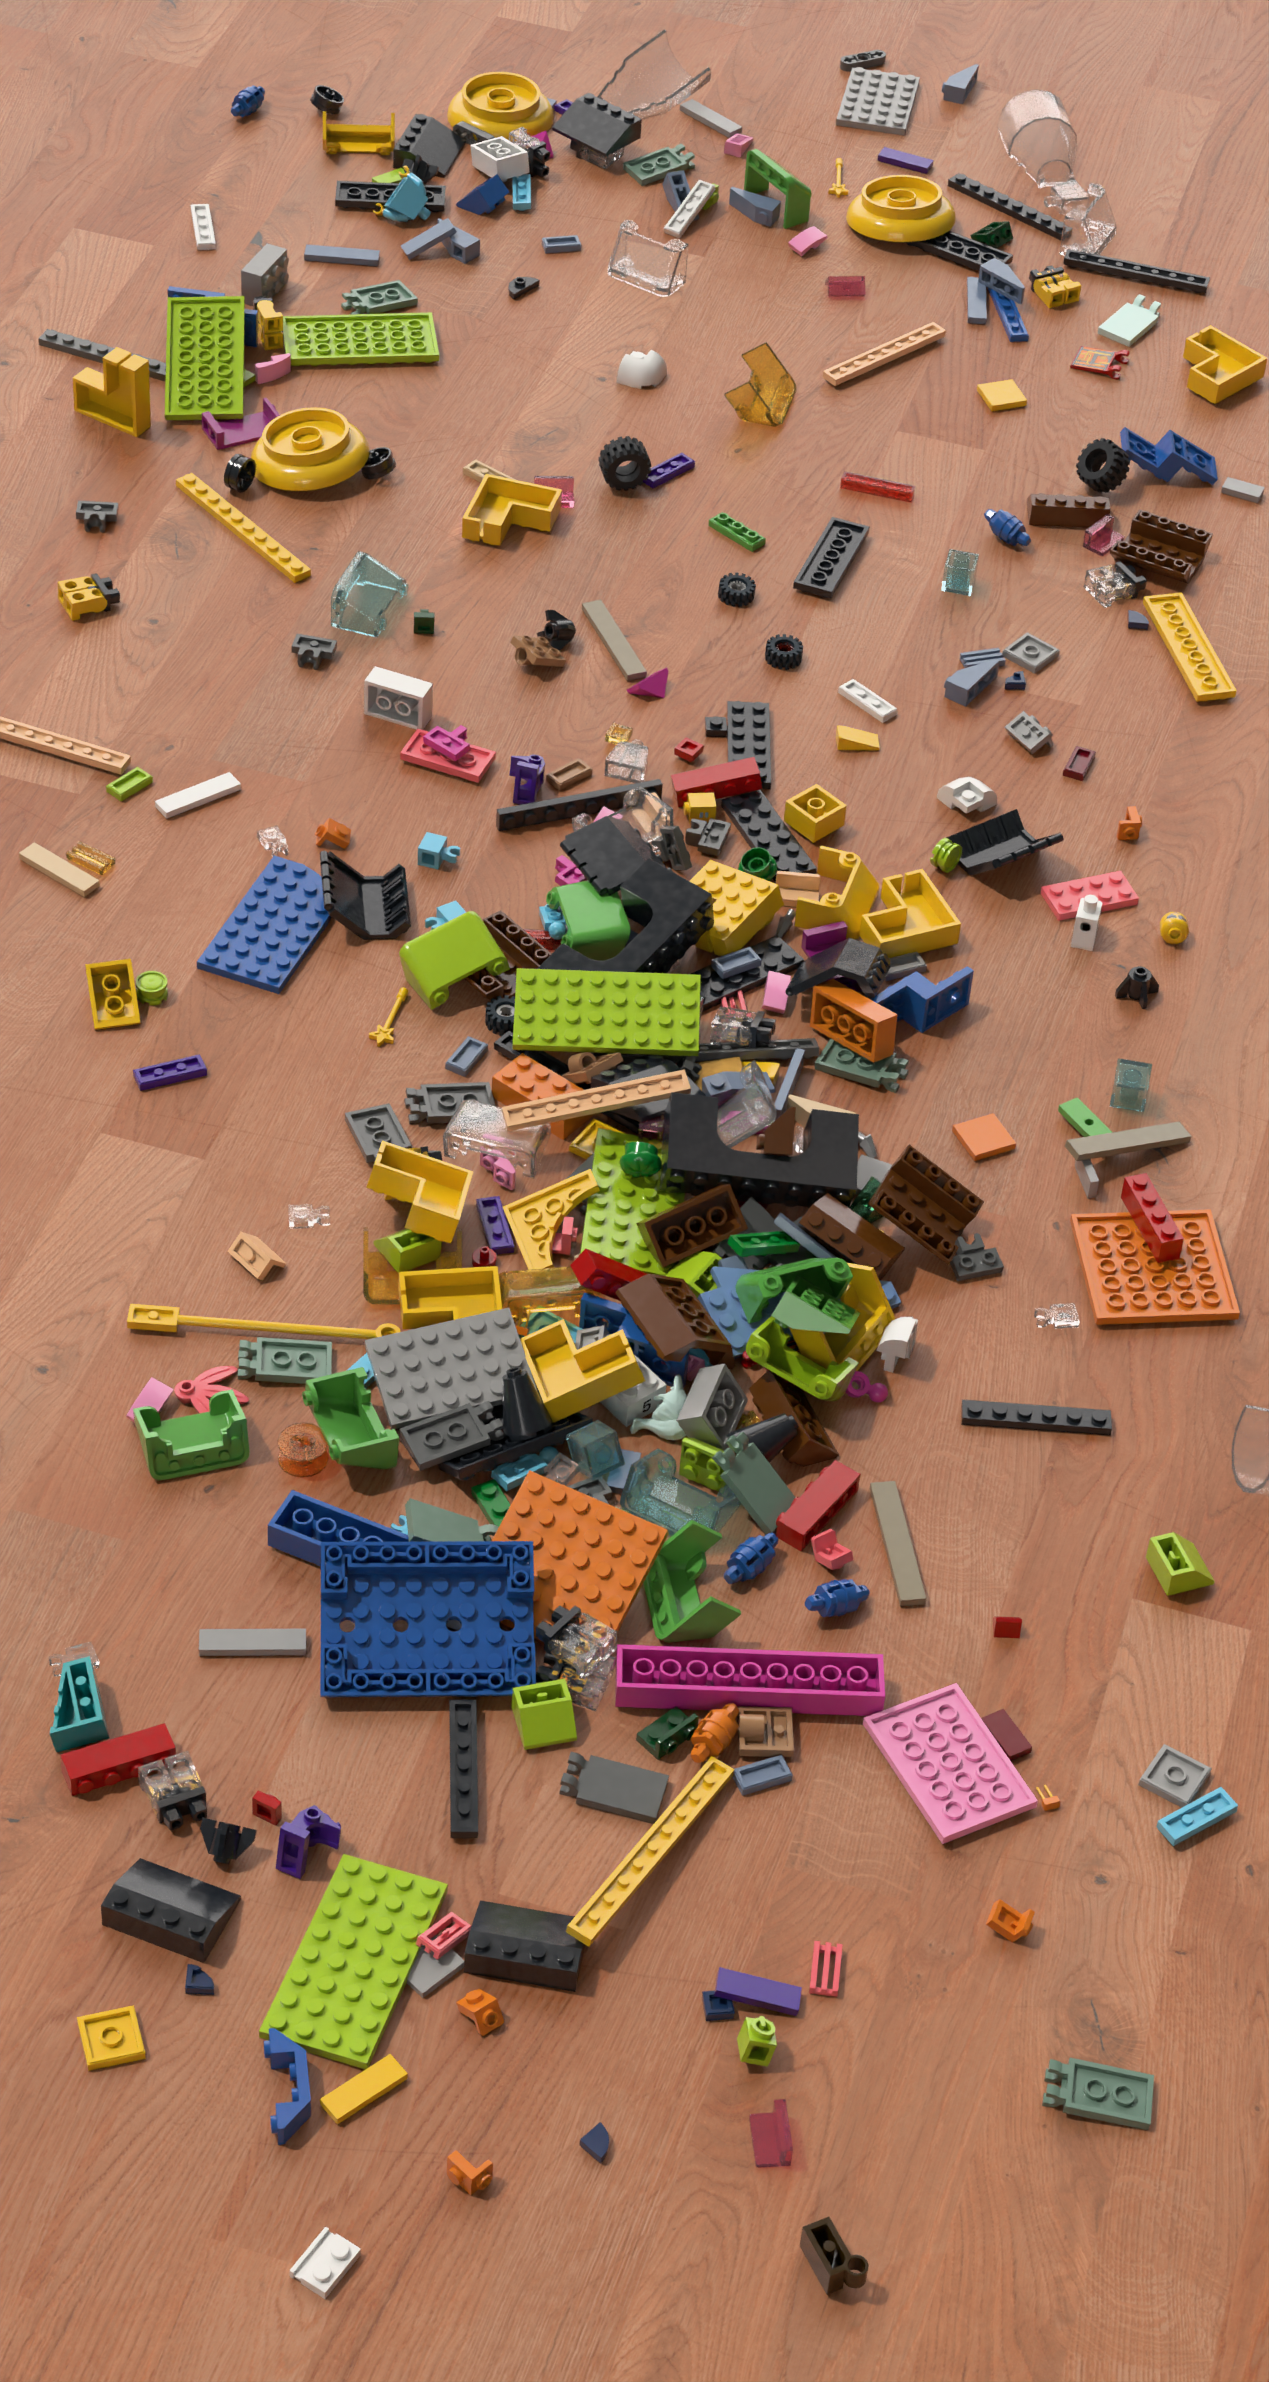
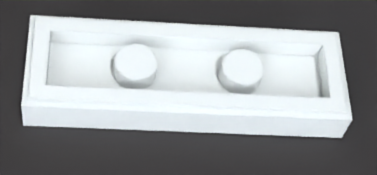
(867, 700)

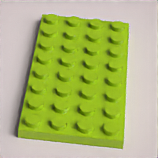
(360, 338)
(205, 357)
(607, 1012)
(622, 1203)
(354, 1960)

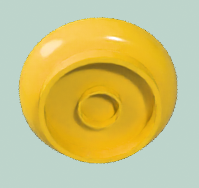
(501, 104)
(901, 210)
(309, 450)

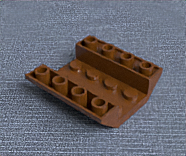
(1163, 546)
(520, 951)
(926, 1203)
(674, 1319)

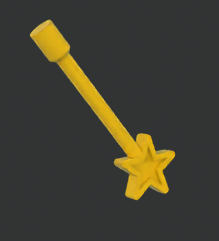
(837, 188)
(385, 1034)

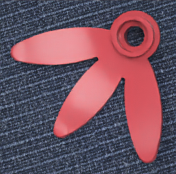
(201, 1388)

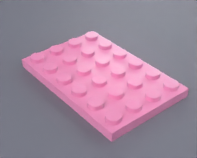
(950, 1763)

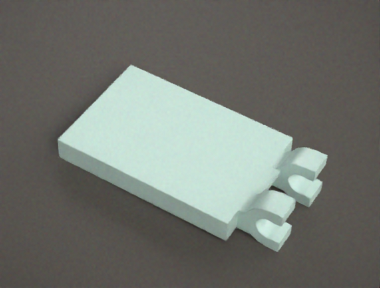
(1130, 322)

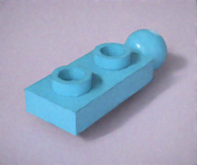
(553, 921)
(513, 1474)

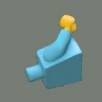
(406, 200)

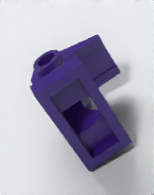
(530, 769)
(305, 1831)

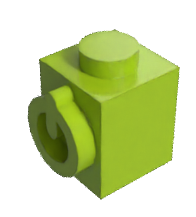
(757, 2041)

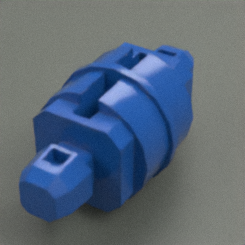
(247, 101)
(1007, 527)
(751, 1558)
(837, 1598)

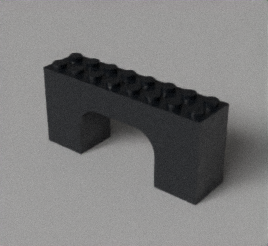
(673, 919)
(699, 1161)

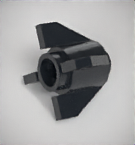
(421, 169)
(558, 630)
(1137, 986)
(226, 1840)

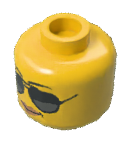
(1174, 927)

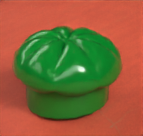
(758, 863)
(640, 1160)

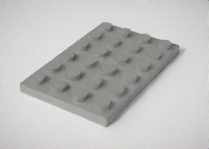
(878, 101)
(445, 1365)

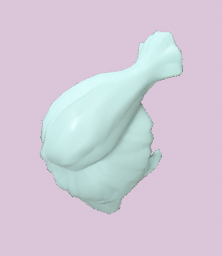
(665, 1416)

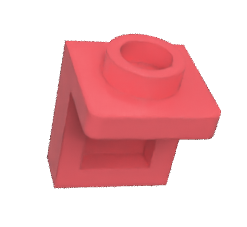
(563, 1241)
(829, 1552)

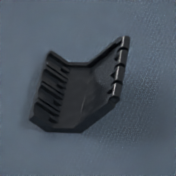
(998, 843)
(608, 853)
(365, 904)
(849, 959)

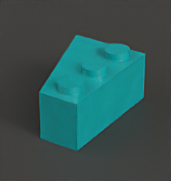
(79, 1707)

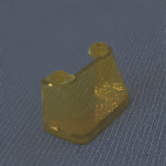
(541, 1291)

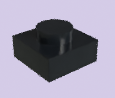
(715, 726)

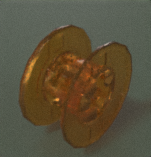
(302, 1450)

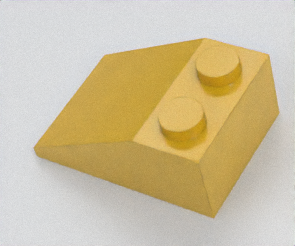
(112, 994)

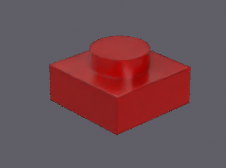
(688, 749)
(267, 1807)

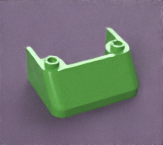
(762, 170)
(673, 1590)

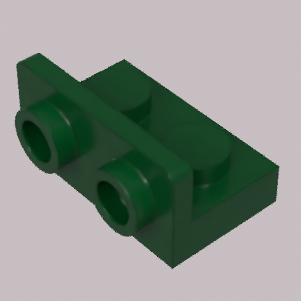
(994, 234)
(667, 1732)

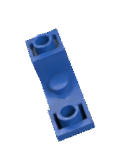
(288, 2054)

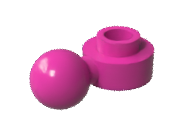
(877, 1392)

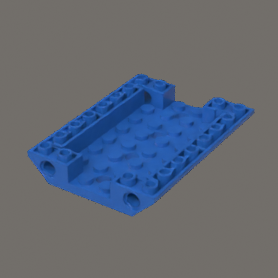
(426, 1588)

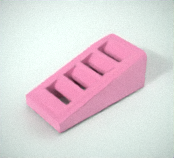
(737, 145)

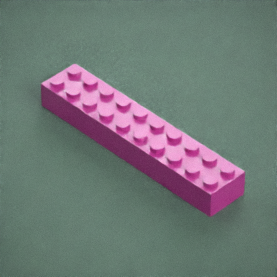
(749, 1678)

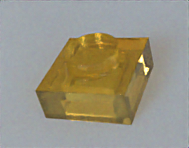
(618, 733)

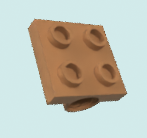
(536, 652)
(592, 1066)
(765, 1731)

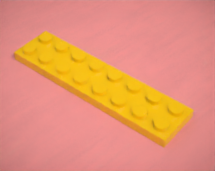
(1189, 647)

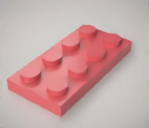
(470, 766)
(1109, 888)

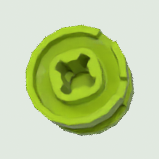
(946, 855)
(151, 987)

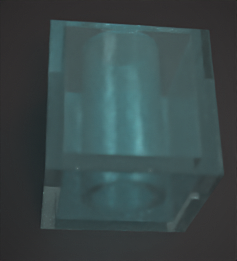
(960, 572)
(1130, 1085)
(595, 1449)

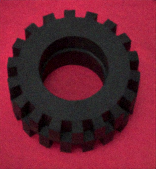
(621, 451)
(1094, 457)

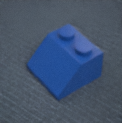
(484, 196)

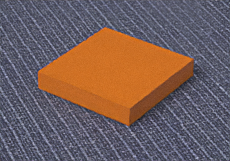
(984, 1137)

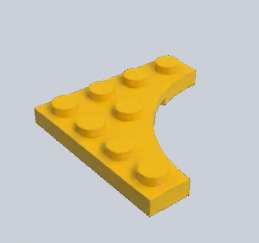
(541, 1213)

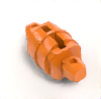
(714, 1733)

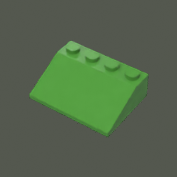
(813, 1309)

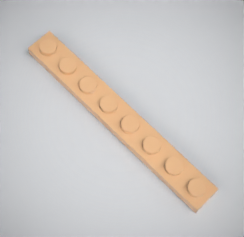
(884, 354)
(63, 746)
(595, 1100)

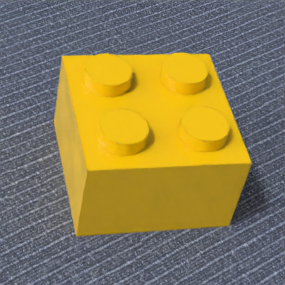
(815, 813)

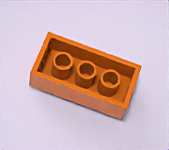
(853, 1020)
(529, 1081)

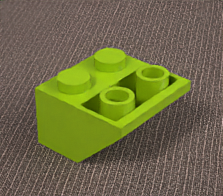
(408, 1249)
(696, 1271)
(698, 1465)
(1177, 1564)
(544, 1714)

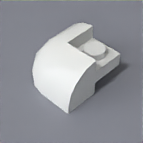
(641, 369)
(967, 795)
(898, 1341)

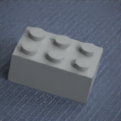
(264, 273)
(712, 1406)

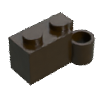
(831, 2257)

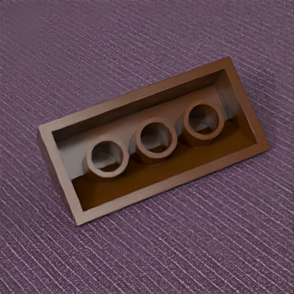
(1066, 510)
(778, 1136)
(692, 1225)
(850, 1235)
(778, 1396)

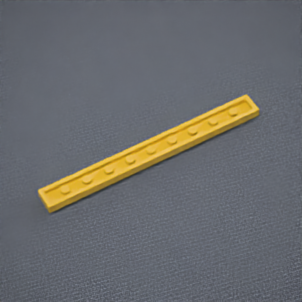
(243, 527)
(649, 1851)

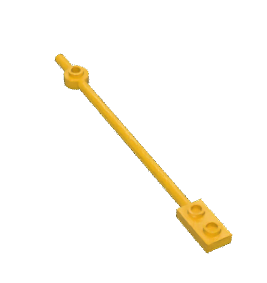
(168, 1318)

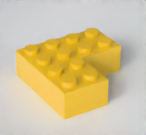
(1221, 364)
(118, 395)
(509, 502)
(739, 906)
(914, 919)
(428, 1183)
(447, 1295)
(581, 1377)

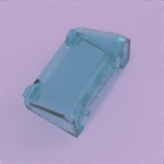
(365, 595)
(670, 1502)

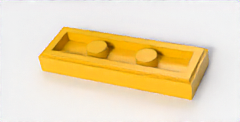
(363, 2089)

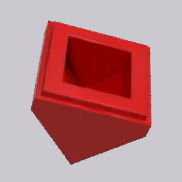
(1007, 1627)

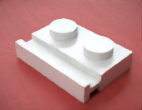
(325, 2262)

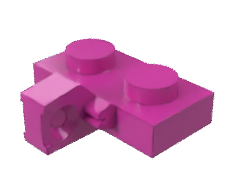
(448, 743)
(568, 872)

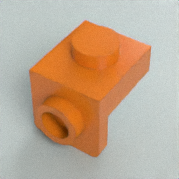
(1131, 826)
(333, 832)
(1009, 1921)
(482, 2009)
(466, 2175)

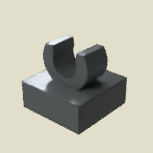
(690, 1067)

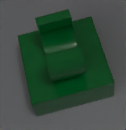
(424, 622)

